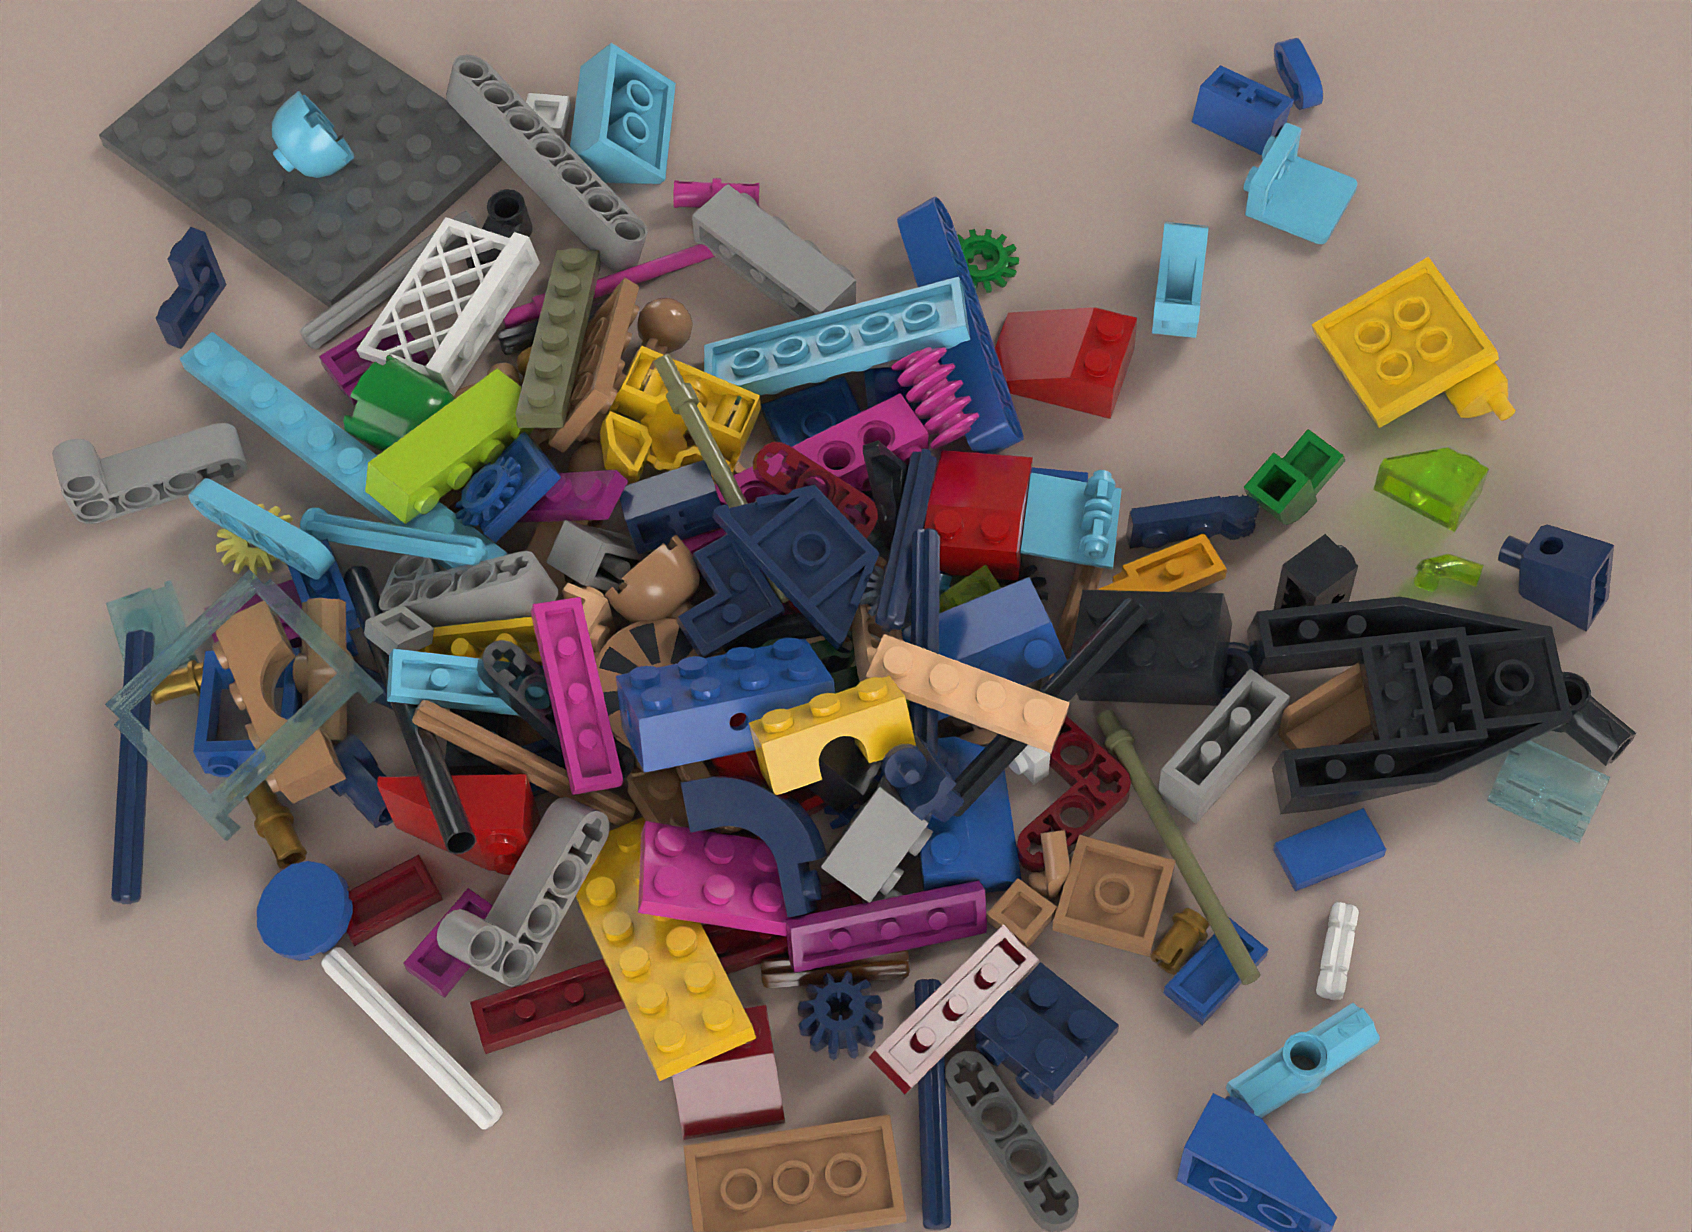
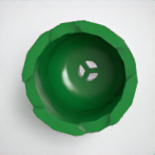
(392, 403)

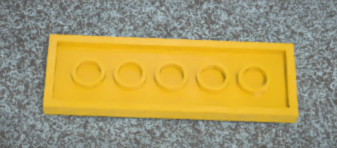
(659, 965)

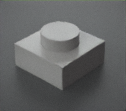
(398, 630)

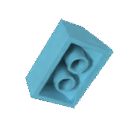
(623, 118)

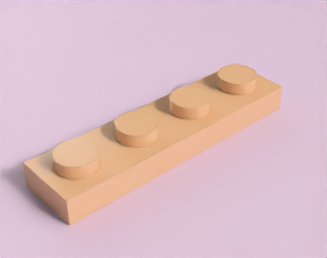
(970, 693)

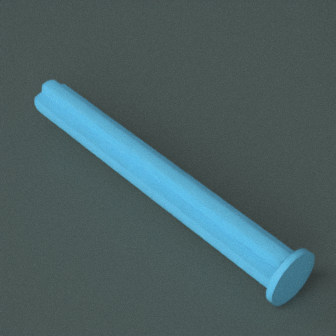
(392, 537)

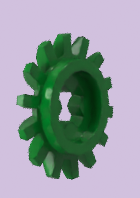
(989, 249)

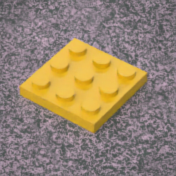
(1404, 342)

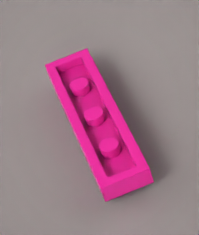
(576, 695)

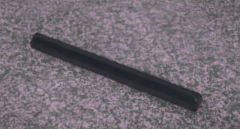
(1062, 685)

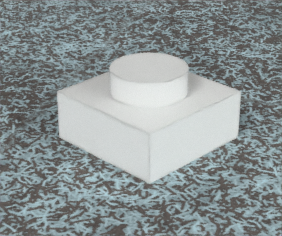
(552, 109)
(1032, 763)

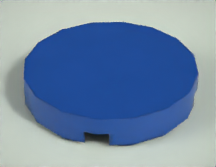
(304, 910)

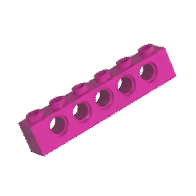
(839, 446)

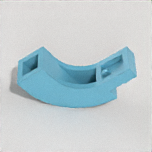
(1180, 279)

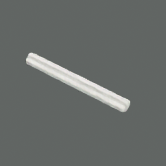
(412, 1038)

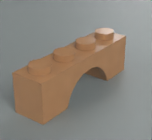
(257, 653)

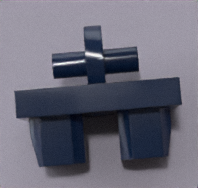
(921, 780)

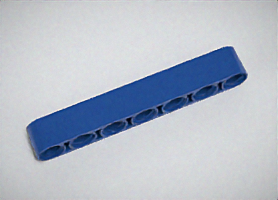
(938, 256)

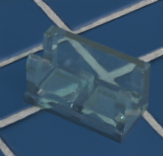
(1549, 789)

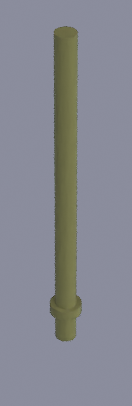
(1120, 743)

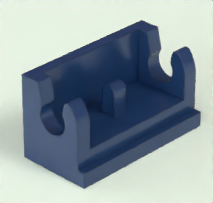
(670, 505)

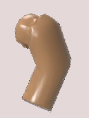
(1056, 865)

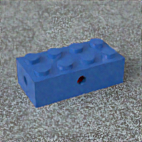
(705, 704)

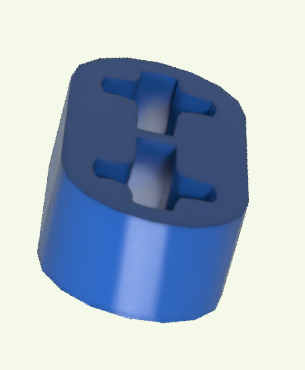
(1298, 73)

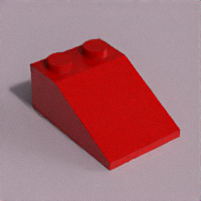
(1068, 356)
(979, 512)
(497, 807)

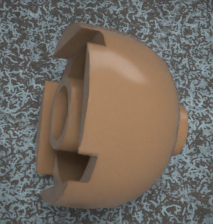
(658, 585)

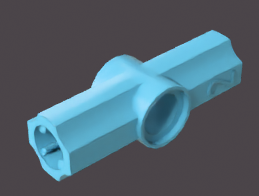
(1327, 1045)

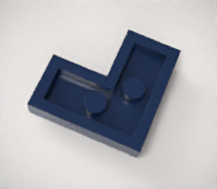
(198, 288)
(740, 602)

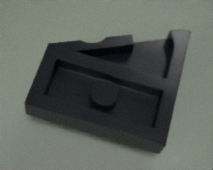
(886, 480)

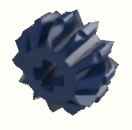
(842, 1033)

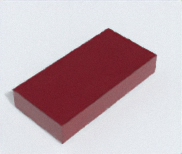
(391, 899)

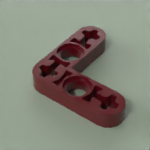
(839, 492)
(1083, 795)

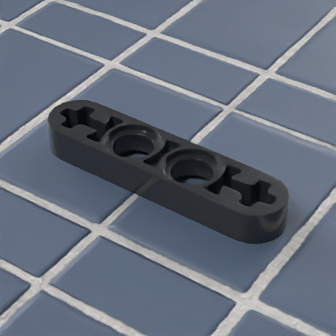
(540, 719)

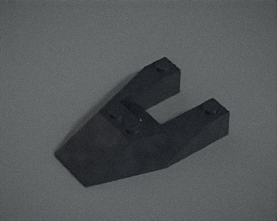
(1437, 686)

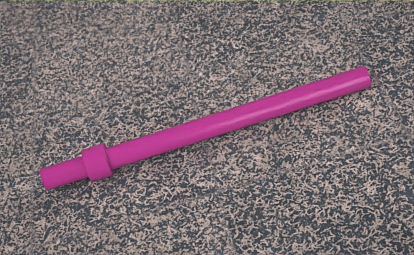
(608, 283)

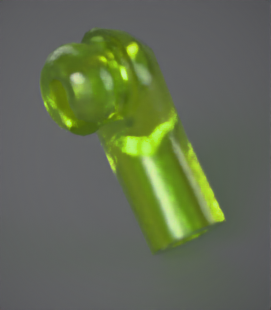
(1446, 566)

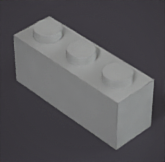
(1222, 746)

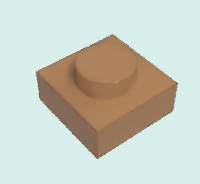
(1022, 912)

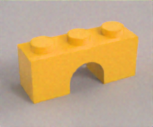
(792, 739)

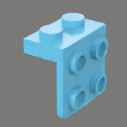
(1295, 191)

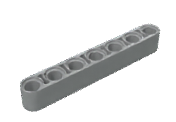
(546, 163)

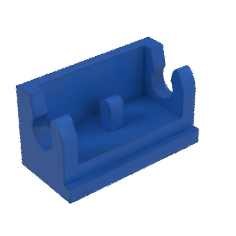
(1240, 109)

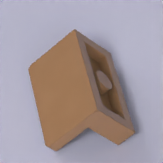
(1328, 714)

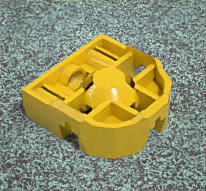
(628, 443)

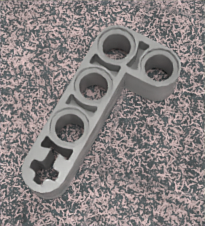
(147, 474)
(468, 594)
(532, 899)

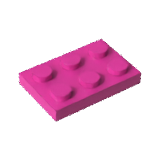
(710, 879)

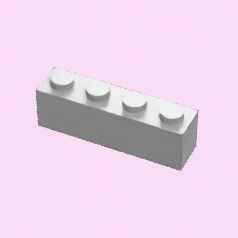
(772, 255)

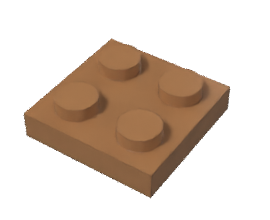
(1114, 895)

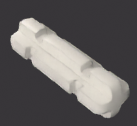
(1337, 951)

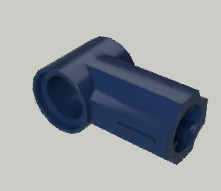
(361, 781)

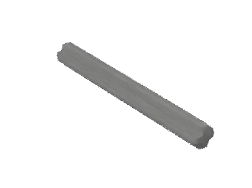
(372, 291)

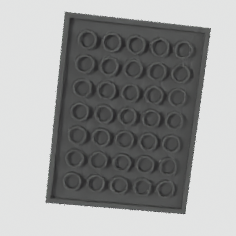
(213, 147)

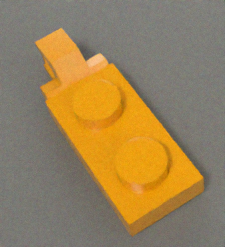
(1172, 569)

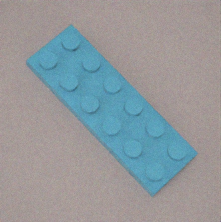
(842, 339)

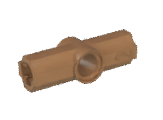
(311, 671)

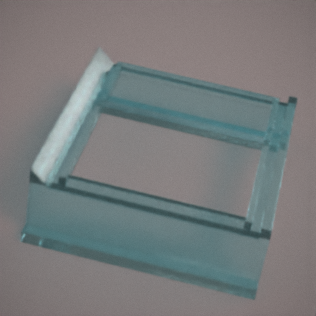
(218, 804)

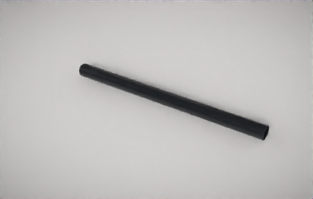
(422, 744)

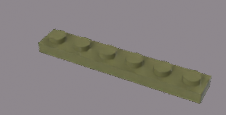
(558, 339)

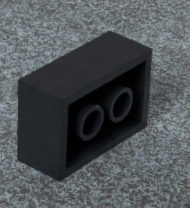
(1169, 658)

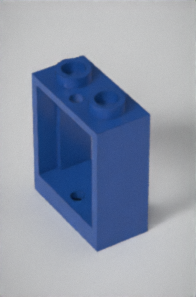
(224, 757)

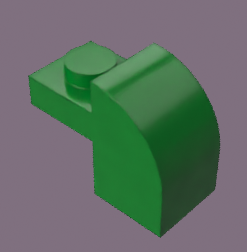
(1290, 484)

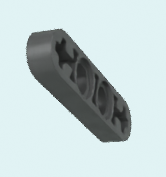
(1015, 1137)

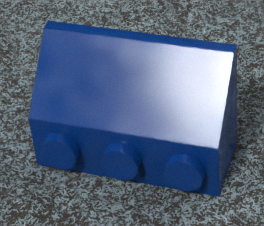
(1001, 635)
(976, 843)

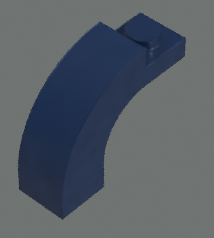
(772, 817)

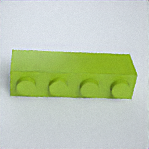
(446, 448)

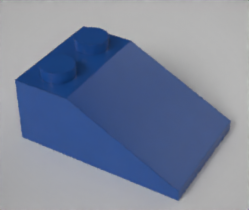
(1249, 1171)

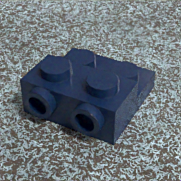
(1044, 1034)

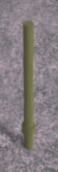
(684, 402)

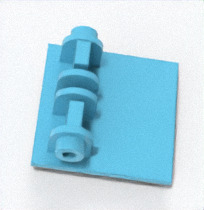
(1072, 519)

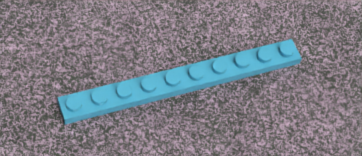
(307, 433)

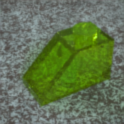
(1433, 483)

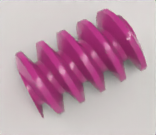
(936, 395)

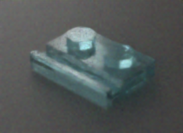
(153, 612)

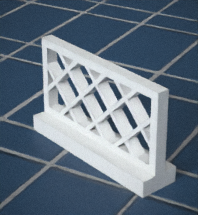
(477, 313)

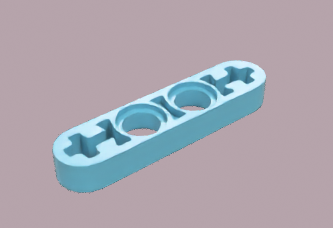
(261, 528)

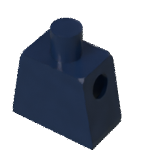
(1562, 572)

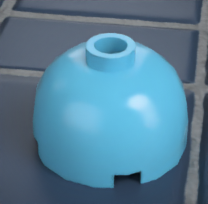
(308, 139)

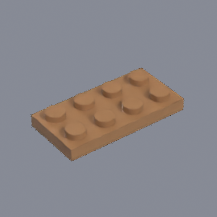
(598, 364)
(797, 1180)

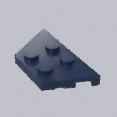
(806, 553)

